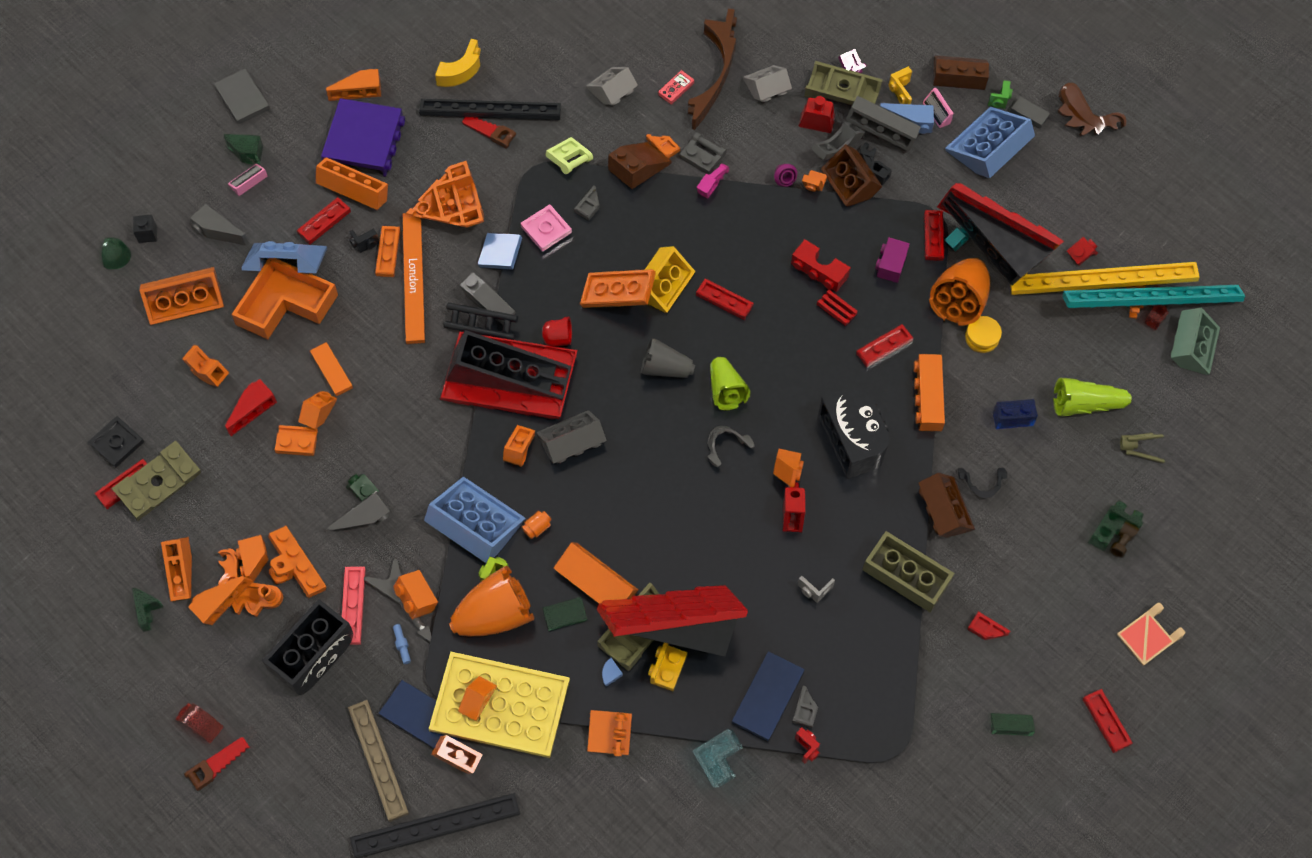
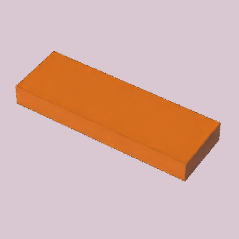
(387, 251)
(331, 369)

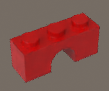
(830, 275)

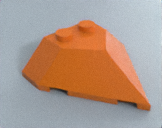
(451, 199)

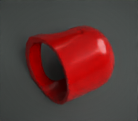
(557, 332)

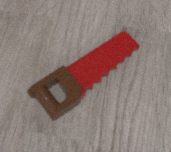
(491, 131)
(216, 763)

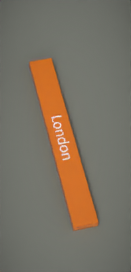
(413, 279)

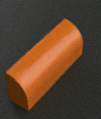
(593, 575)

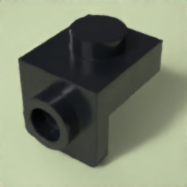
(365, 241)

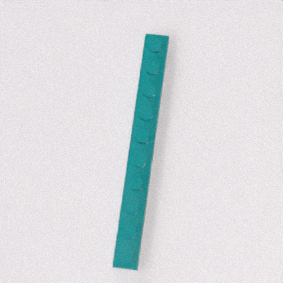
(1153, 296)

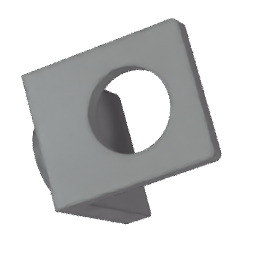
(810, 591)

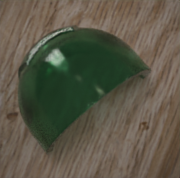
(115, 253)

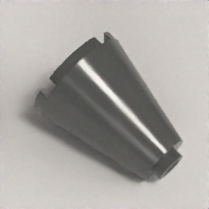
(666, 361)

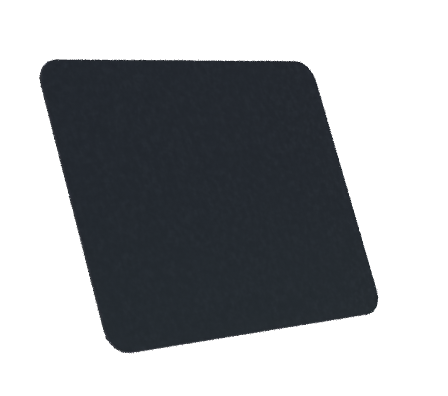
(655, 500)

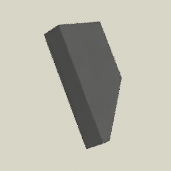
(588, 205)
(805, 710)

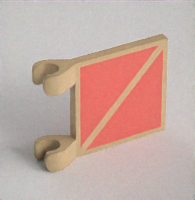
(1147, 637)

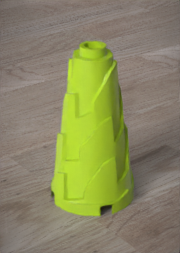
(1087, 397)

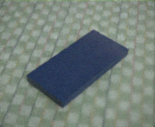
(768, 696)
(412, 712)

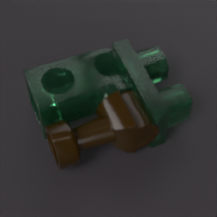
(1119, 523)

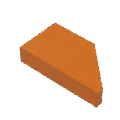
(664, 145)

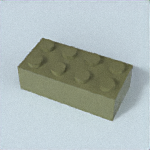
(908, 571)

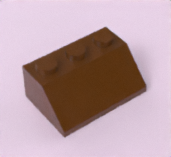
(960, 72)
(851, 176)
(945, 505)

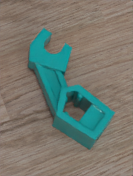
(957, 238)

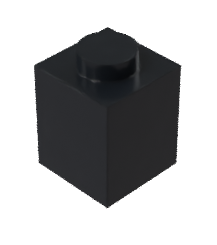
(145, 228)

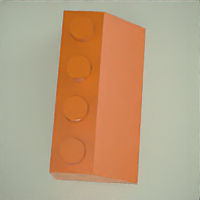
(181, 295)

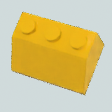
(670, 279)

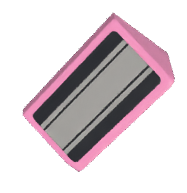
(942, 112)
(248, 179)

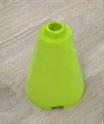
(727, 385)

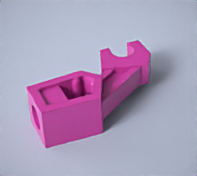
(710, 181)

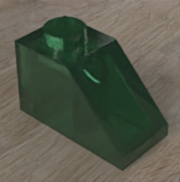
(245, 147)

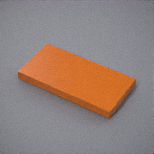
(618, 288)

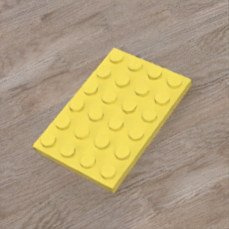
(517, 717)

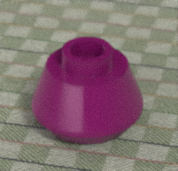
(785, 175)

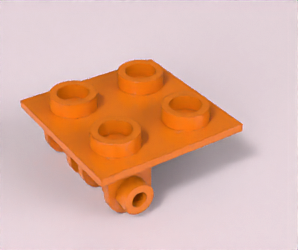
(609, 732)

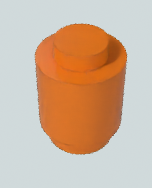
(536, 524)

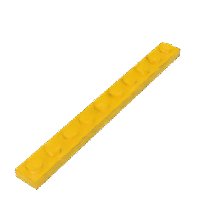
(1106, 278)

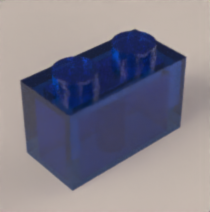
(1015, 414)

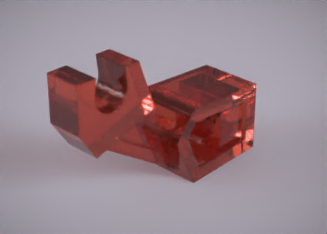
(1157, 315)

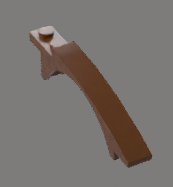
(723, 37)

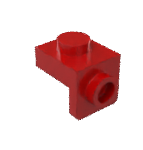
(1082, 250)
(808, 741)

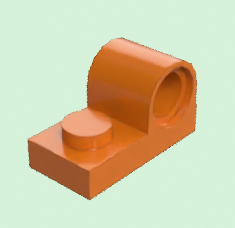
(517, 445)

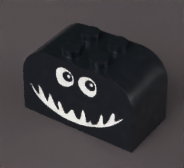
(855, 430)
(309, 648)

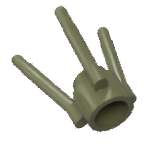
(1130, 442)

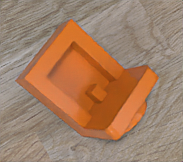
(814, 181)

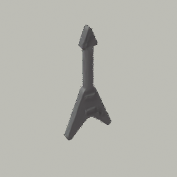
(387, 588)

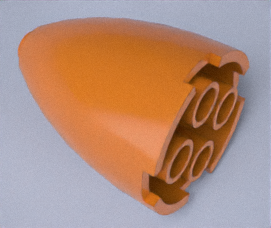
(961, 292)
(492, 606)

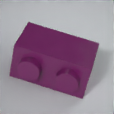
(893, 259)

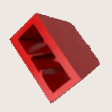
(818, 115)
(794, 503)

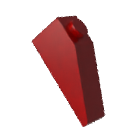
(252, 403)

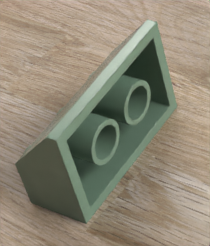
(1195, 341)

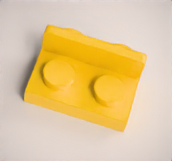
(668, 666)

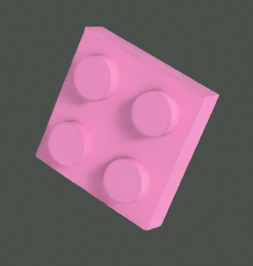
(546, 227)

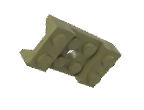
(827, 79)
(172, 466)
(626, 648)

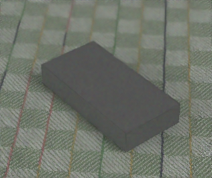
(1029, 110)

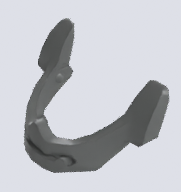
(713, 457)

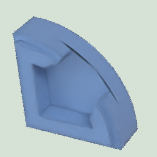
(610, 672)

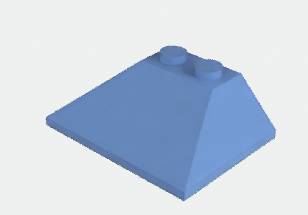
(308, 256)

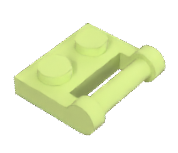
(566, 150)

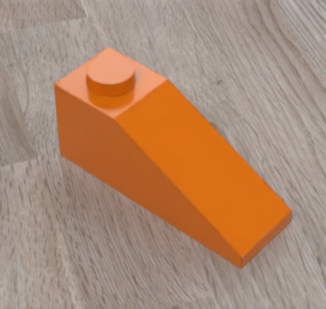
(358, 85)
(178, 567)
(215, 601)

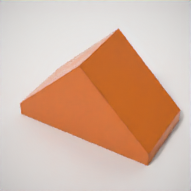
(476, 698)

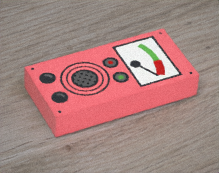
(676, 87)

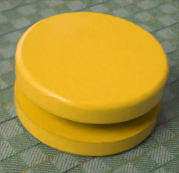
(983, 334)

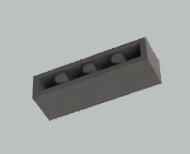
(883, 123)

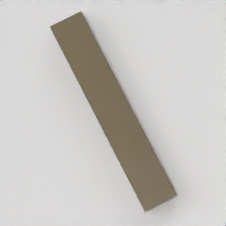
(378, 760)

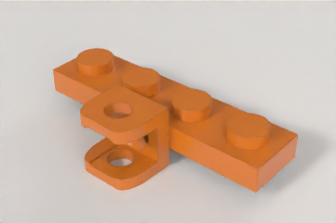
(294, 563)

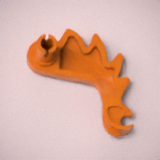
(255, 595)

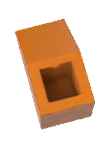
(316, 409)
(788, 466)
(253, 556)

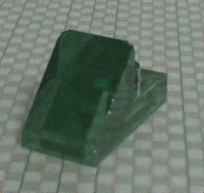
(144, 605)

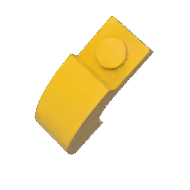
(460, 71)

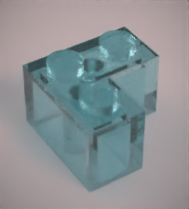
(713, 757)

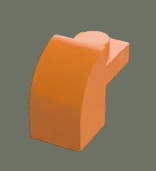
(204, 368)

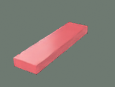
(353, 600)

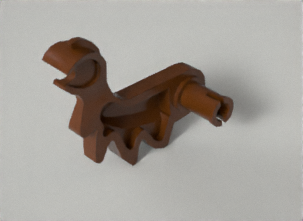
(1081, 115)

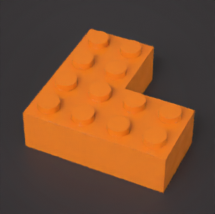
(282, 289)

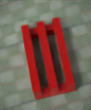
(839, 305)

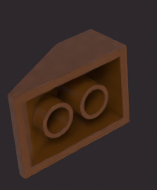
(636, 163)

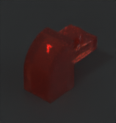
(199, 722)

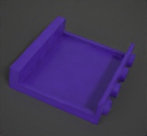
(364, 135)

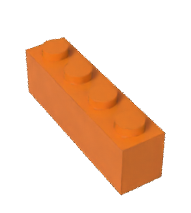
(351, 183)
(930, 392)

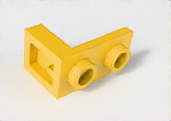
(896, 84)

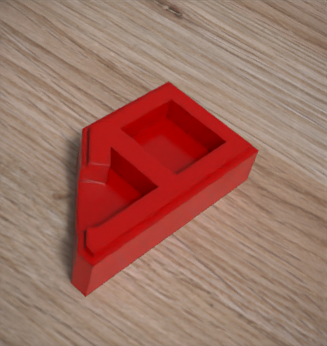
(986, 627)

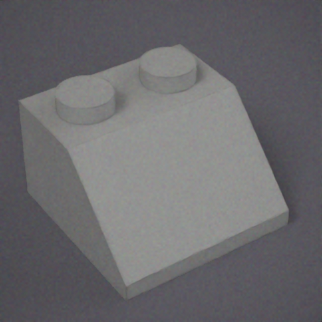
(768, 83)
(613, 85)

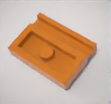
(296, 440)

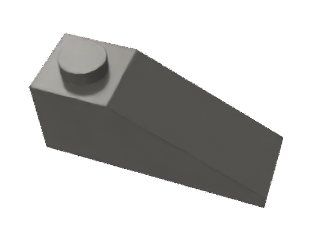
(214, 226)
(484, 296)
(364, 513)

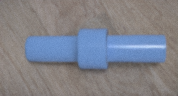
(401, 644)

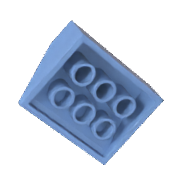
(991, 141)
(473, 519)

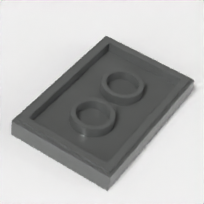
(241, 96)

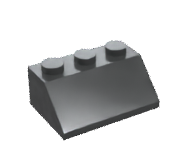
(572, 436)

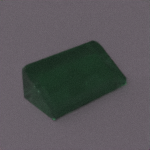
(564, 613)
(1012, 724)

